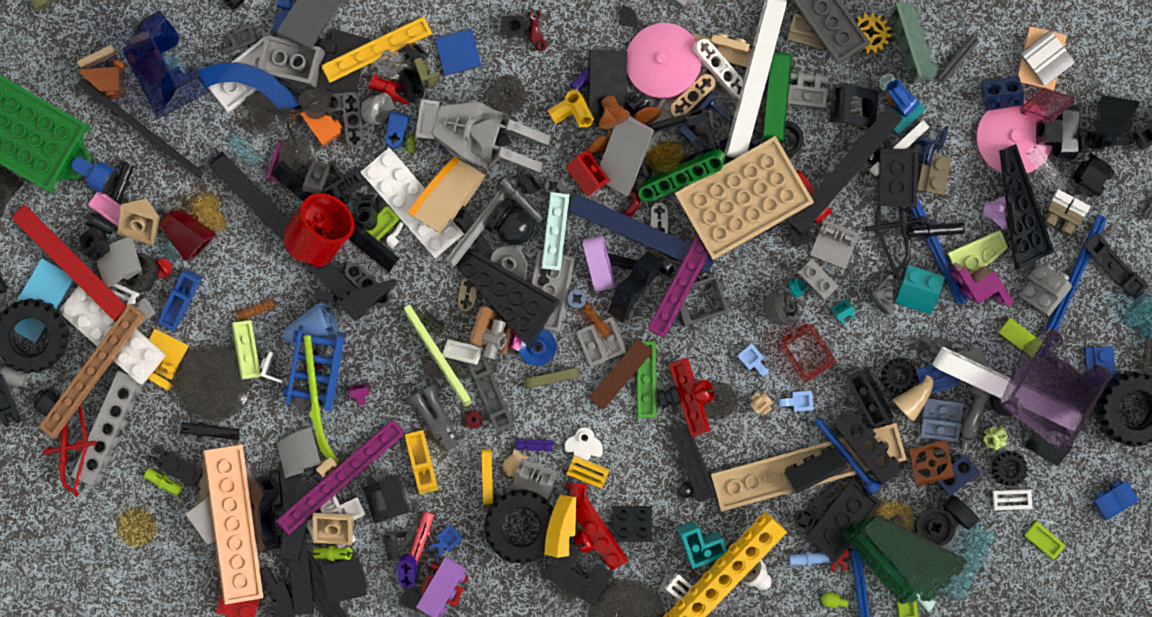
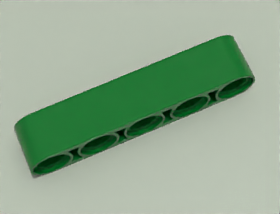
(777, 96)
(676, 182)

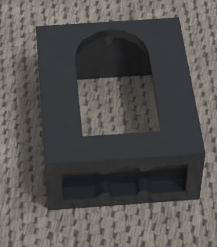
(841, 105)

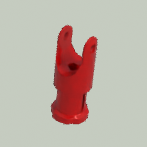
(389, 87)

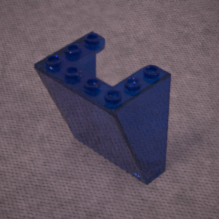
(163, 87)

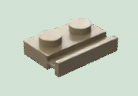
(803, 34)
(934, 177)

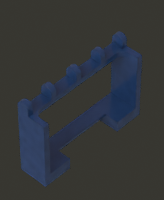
(684, 131)

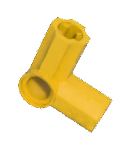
(573, 104)

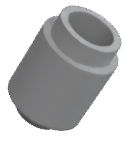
(12, 377)

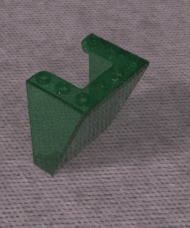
(903, 558)

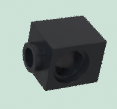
(506, 21)
(1049, 133)
(94, 243)

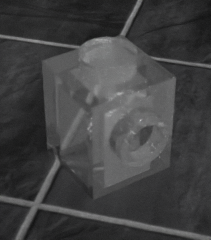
(391, 64)

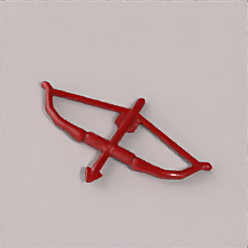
(80, 445)

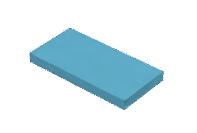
(48, 284)

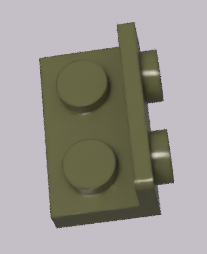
(422, 70)

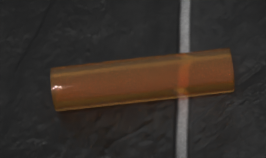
(255, 310)
(596, 320)

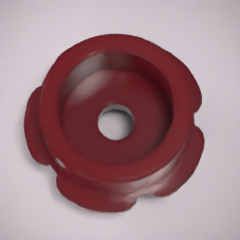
(478, 419)

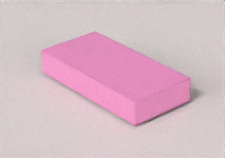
(106, 206)

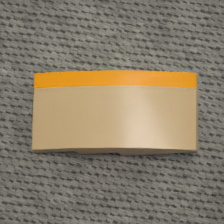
(446, 194)

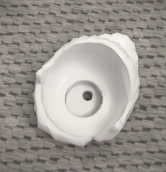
(759, 579)

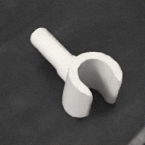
(392, 241)

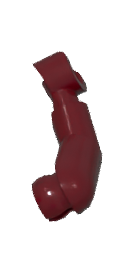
(534, 35)

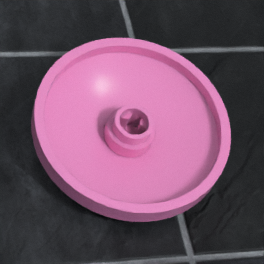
(663, 61)
(1005, 128)

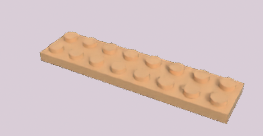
(233, 524)

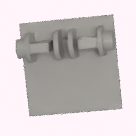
(834, 244)
(534, 478)

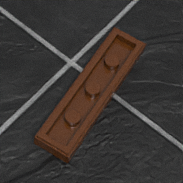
(621, 374)

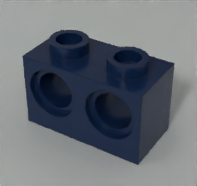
(1002, 93)
(960, 478)

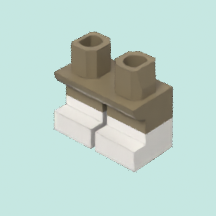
(1073, 215)

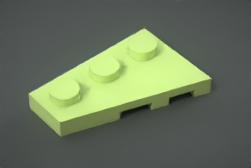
(979, 252)

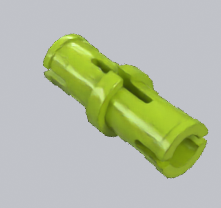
(163, 482)
(332, 553)

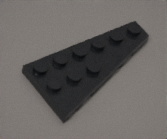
(1026, 226)
(513, 298)

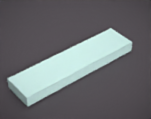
(555, 231)

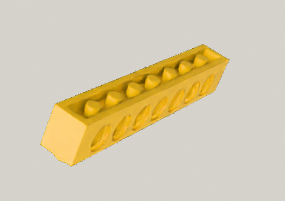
(732, 573)

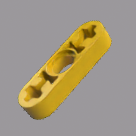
(487, 477)

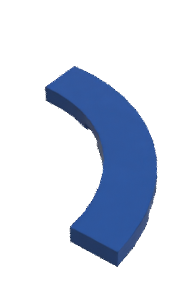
(249, 76)

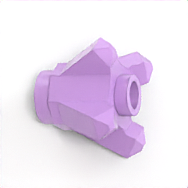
(997, 212)

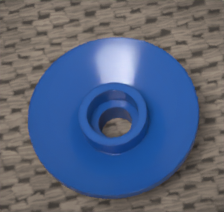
(543, 356)

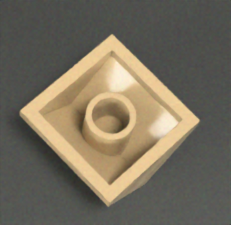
(333, 528)

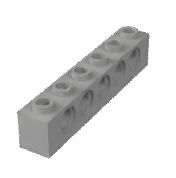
(105, 417)

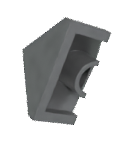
(884, 295)

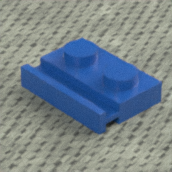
(1102, 356)
(941, 380)

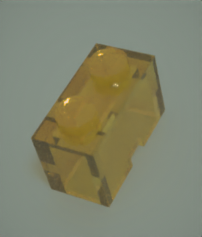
(207, 212)

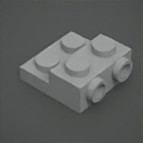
(1045, 288)

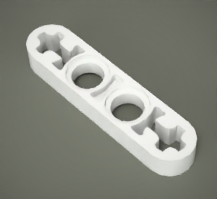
(718, 71)
(905, 142)

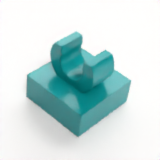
(843, 310)

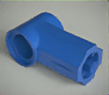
(904, 101)

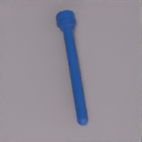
(870, 484)

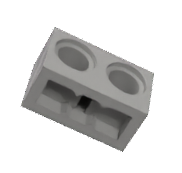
(817, 280)

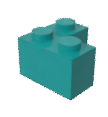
(700, 549)

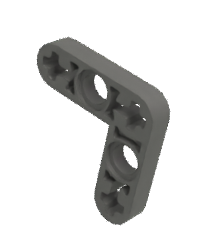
(343, 105)

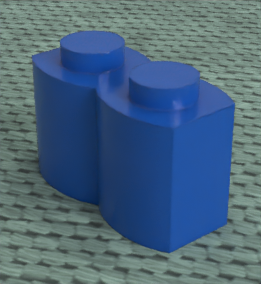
(1115, 500)

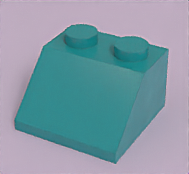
(919, 289)

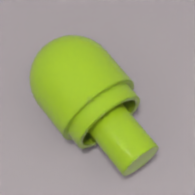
(833, 600)

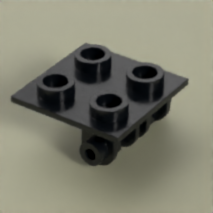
(632, 523)

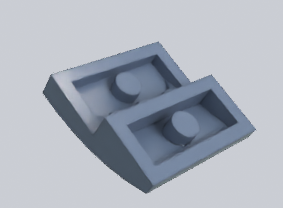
(942, 419)

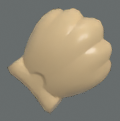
(512, 463)

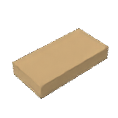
(97, 57)

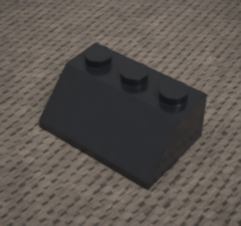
(815, 469)

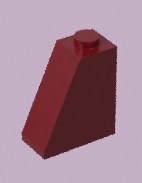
(186, 233)

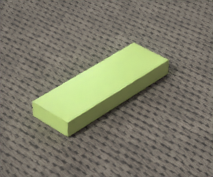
(246, 349)

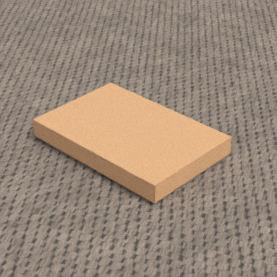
(1027, 75)

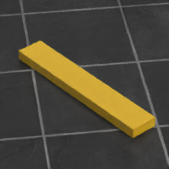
(373, 50)

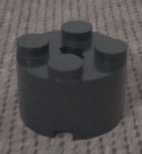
(1092, 175)
(937, 516)

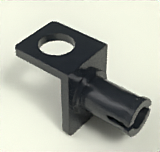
(335, 188)

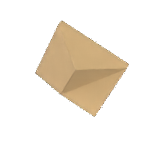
(139, 221)

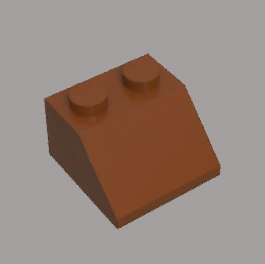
(107, 80)

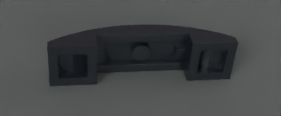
(1114, 266)

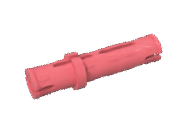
(426, 518)

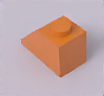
(324, 128)

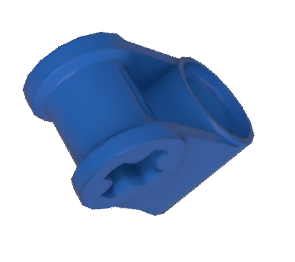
(397, 127)

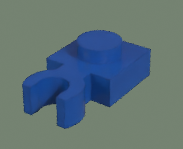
(448, 539)

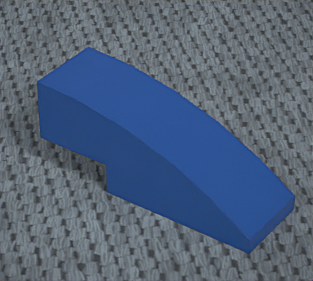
(180, 299)

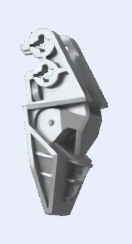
(471, 133)

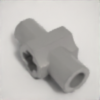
(494, 339)

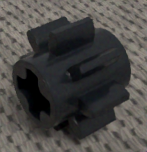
(637, 103)

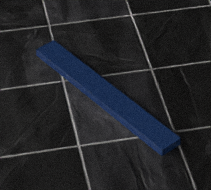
(633, 229)

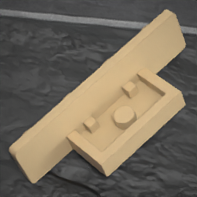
(734, 51)

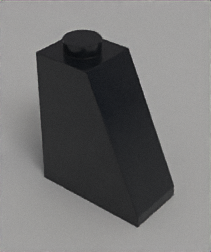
(1113, 118)

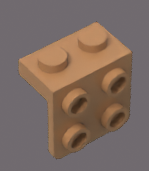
(483, 322)

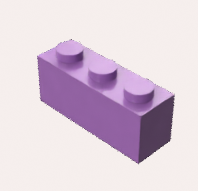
(442, 588)

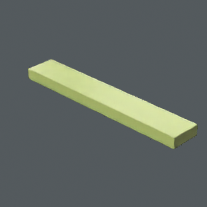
(436, 354)

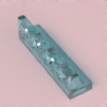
(974, 554)

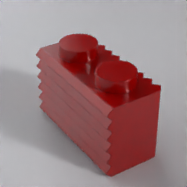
(587, 173)

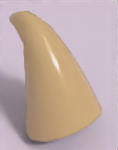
(913, 400)

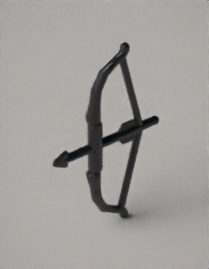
(884, 226)

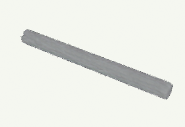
(478, 226)

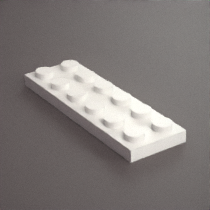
(400, 192)
(137, 357)

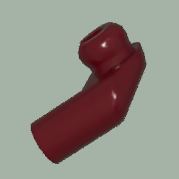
(634, 205)

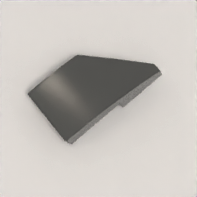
(240, 38)

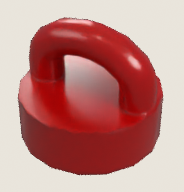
(165, 268)

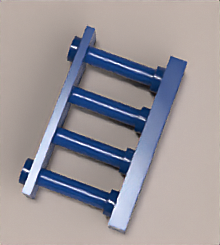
(329, 379)

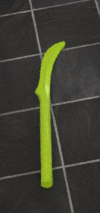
(315, 411)

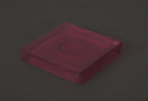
(1047, 105)

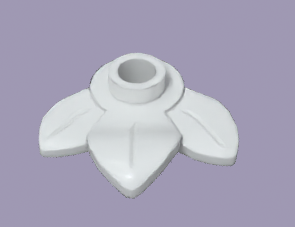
(584, 448)

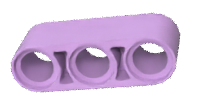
(599, 263)

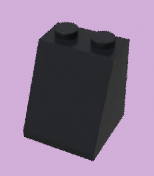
(386, 499)

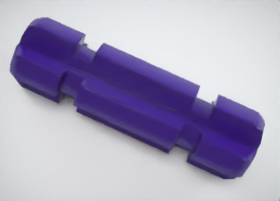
(534, 445)

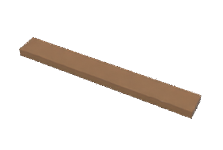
(92, 371)

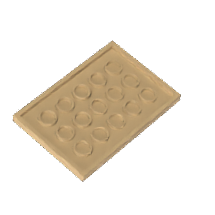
(744, 198)

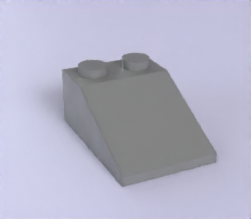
(291, 61)

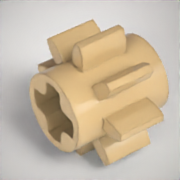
(761, 403)

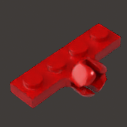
(692, 396)
(596, 535)

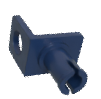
(930, 145)

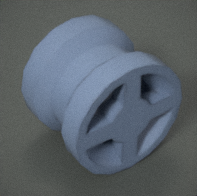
(574, 299)

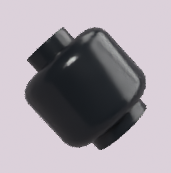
(45, 401)

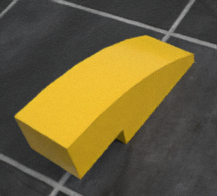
(421, 462)
(561, 527)

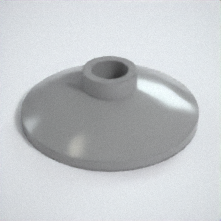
(504, 253)

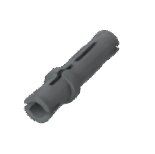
(514, 193)

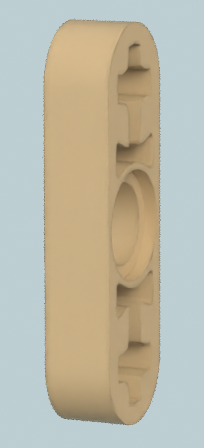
(707, 90)

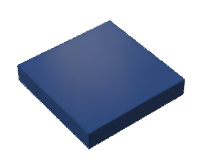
(458, 52)

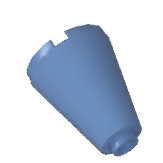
(315, 322)

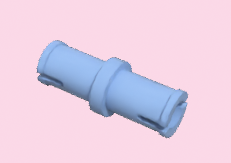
(807, 559)

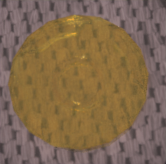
(666, 156)
(137, 527)

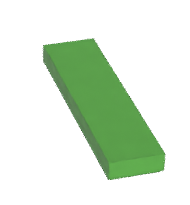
(647, 385)

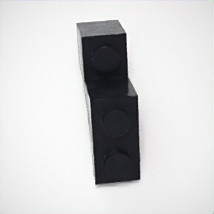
(629, 290)
(263, 496)

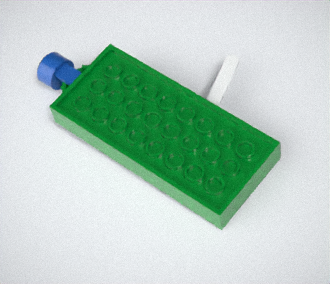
(46, 142)

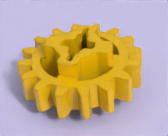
(879, 34)

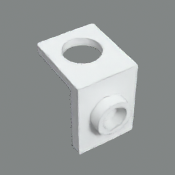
(265, 365)

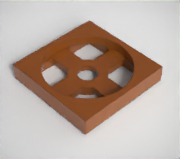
(929, 449)

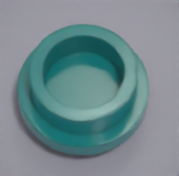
(796, 287)

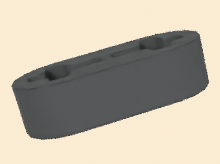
(560, 187)

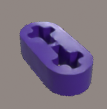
(411, 572)

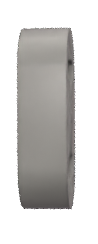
(664, 216)

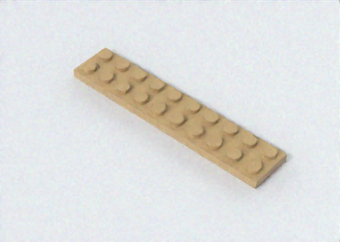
(766, 477)

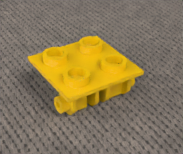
(174, 353)

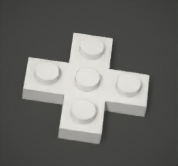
(333, 506)

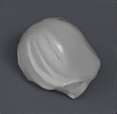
(376, 108)

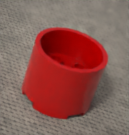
(318, 229)

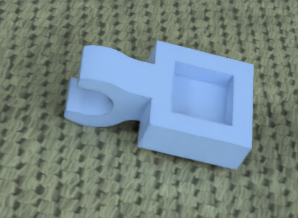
(752, 359)
(800, 401)

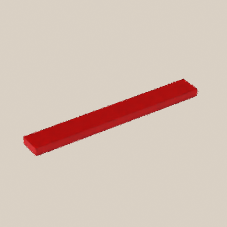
(69, 262)

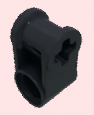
(367, 207)

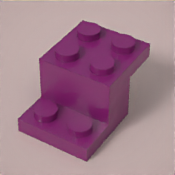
(980, 285)

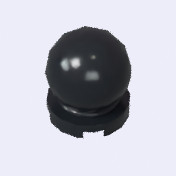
(512, 224)

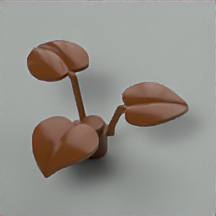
(613, 116)

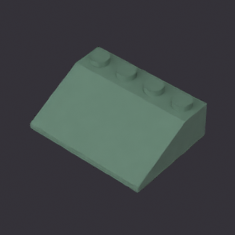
(912, 42)

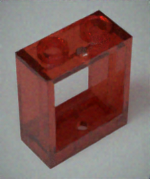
(805, 377)

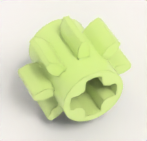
(995, 437)

